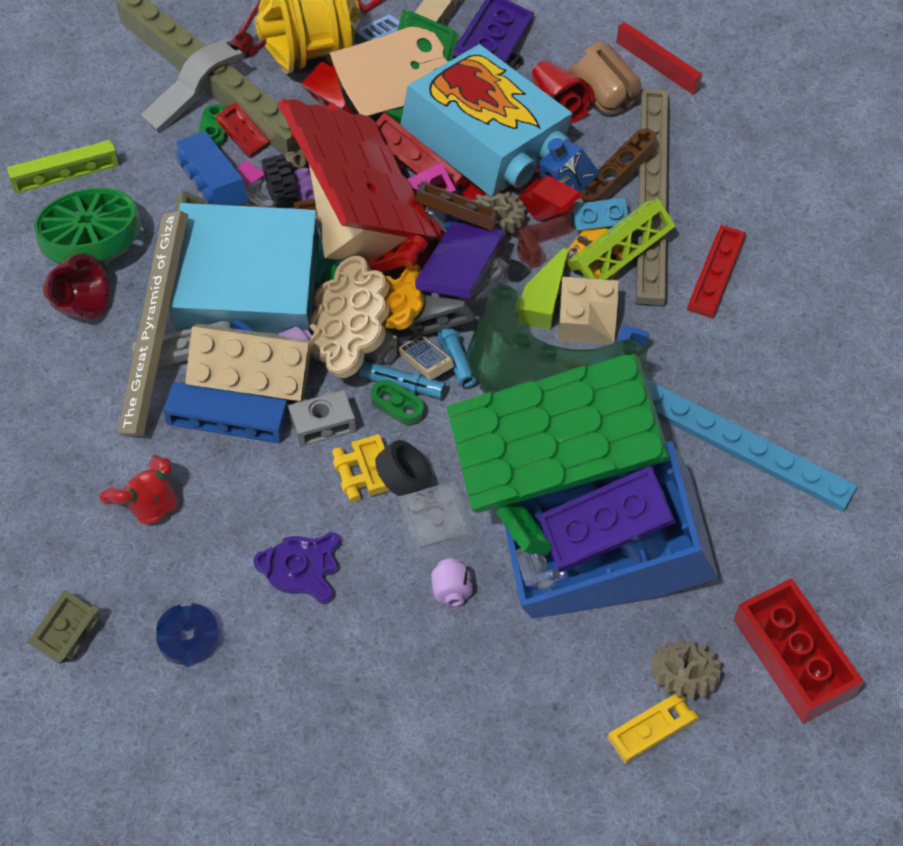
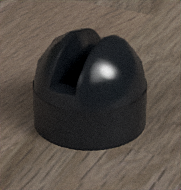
(516, 270)

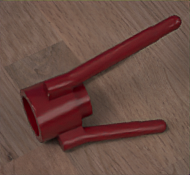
(244, 41)

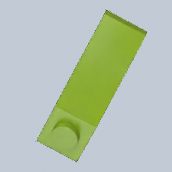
(541, 293)

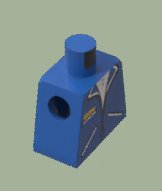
(568, 164)

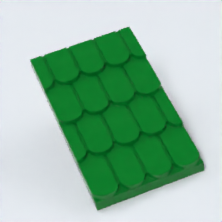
(557, 433)

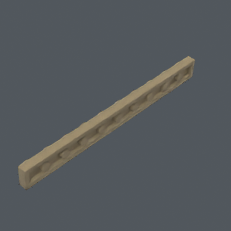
(652, 186)

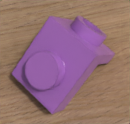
(303, 184)

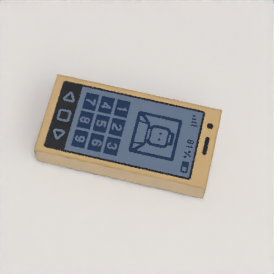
(426, 357)

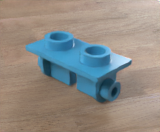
(599, 214)

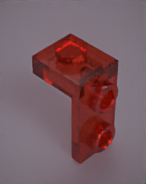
(533, 234)

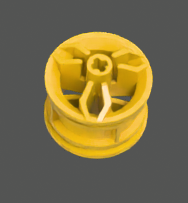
(306, 29)

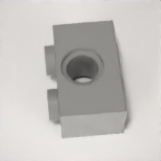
(312, 430)

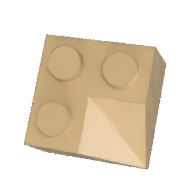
(588, 310)

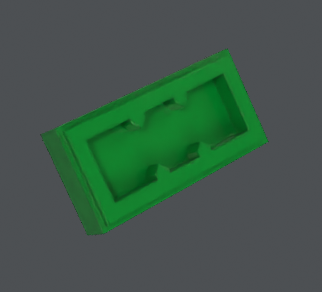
(524, 529)

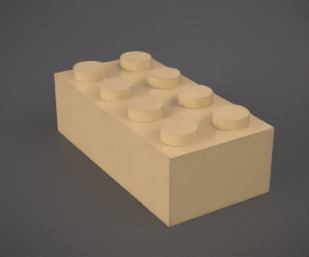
(248, 362)

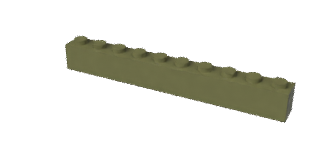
(222, 83)

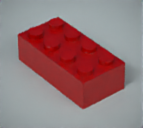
(797, 650)

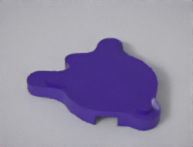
(300, 565)

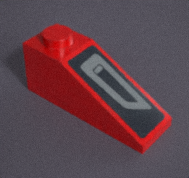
(326, 88)

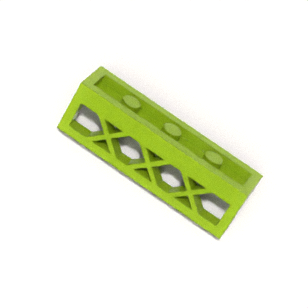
(62, 166)
(617, 233)

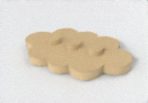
(349, 316)

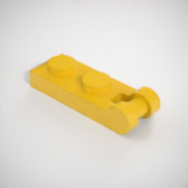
(652, 728)

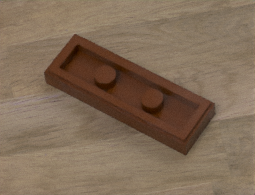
(456, 205)

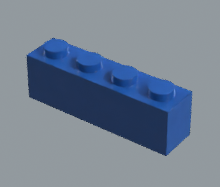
(210, 170)
(226, 412)

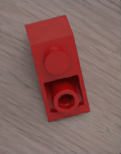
(548, 198)

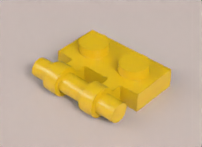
(364, 456)

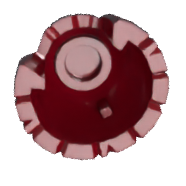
(78, 287)

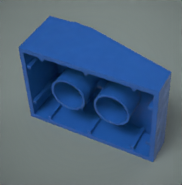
(636, 571)

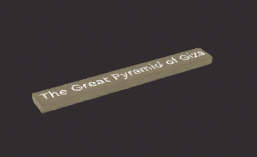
(153, 324)

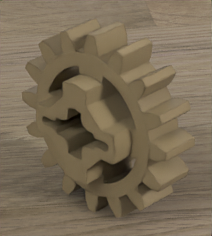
(509, 209)
(685, 668)

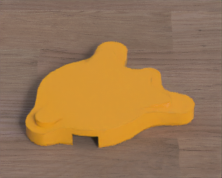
(403, 299)

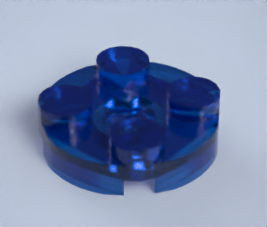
(192, 650)

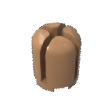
(609, 77)

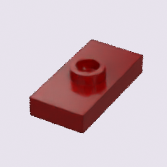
(242, 130)

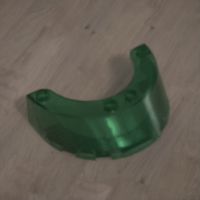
(507, 355)

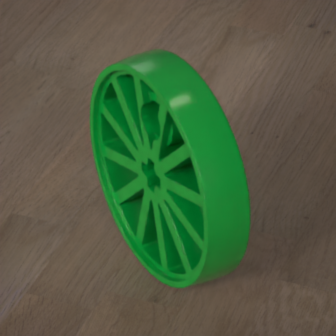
(109, 215)

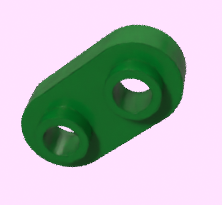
(211, 126)
(398, 403)

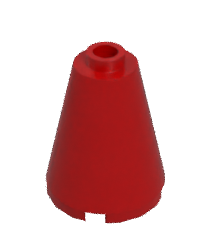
(565, 88)

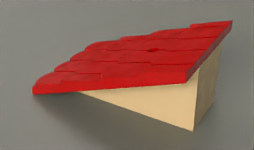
(356, 182)

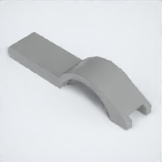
(186, 88)

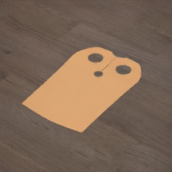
(380, 69)

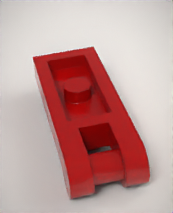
(402, 255)

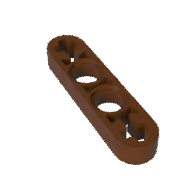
(622, 170)

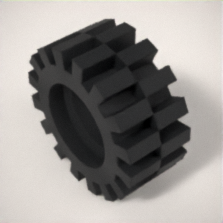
(279, 180)

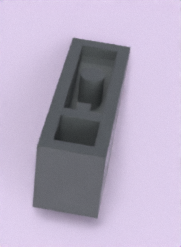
(435, 315)

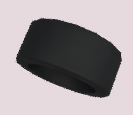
(401, 456)

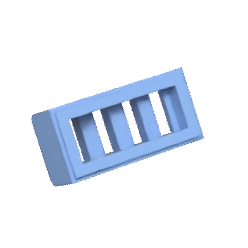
(366, 32)

